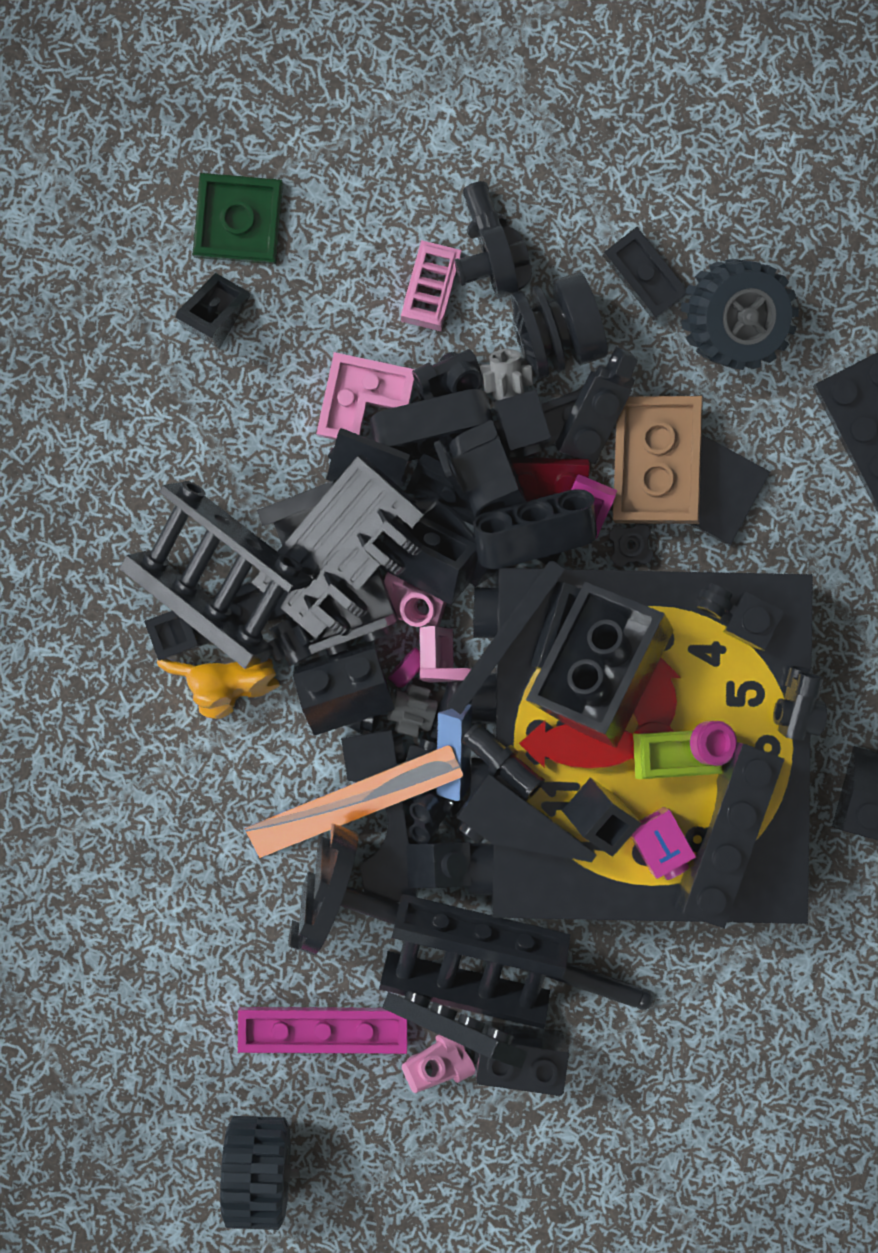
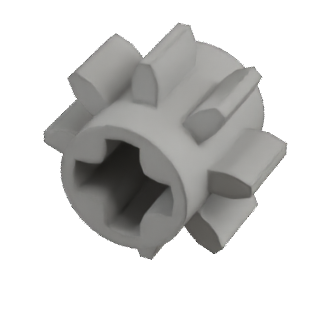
(506, 374)

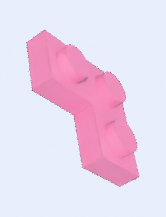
(360, 382)

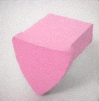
(437, 656)

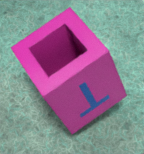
(663, 845)

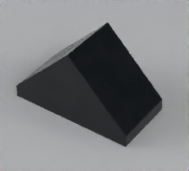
(213, 310)

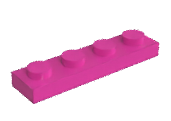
(320, 1030)

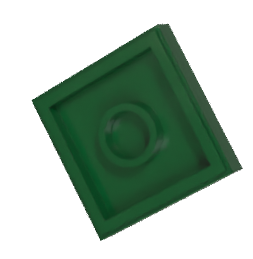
(237, 218)

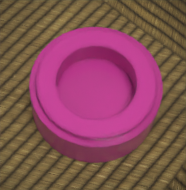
(406, 669)
(713, 743)

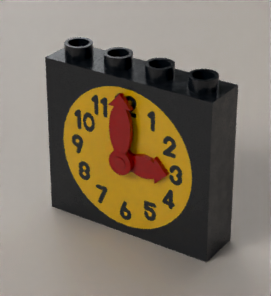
(695, 681)

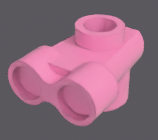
(405, 600)
(447, 1061)

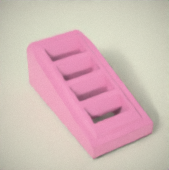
(423, 317)

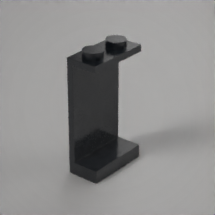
(286, 518)

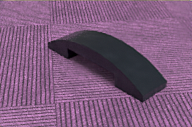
(175, 636)

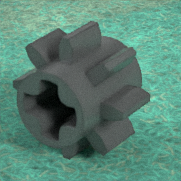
(412, 710)

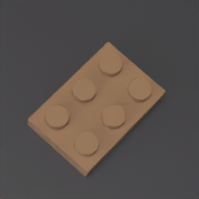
(658, 460)

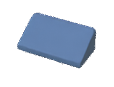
(451, 732)

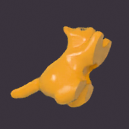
(219, 685)

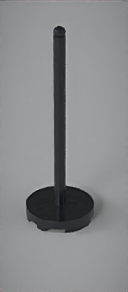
(318, 920)

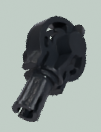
(503, 249)

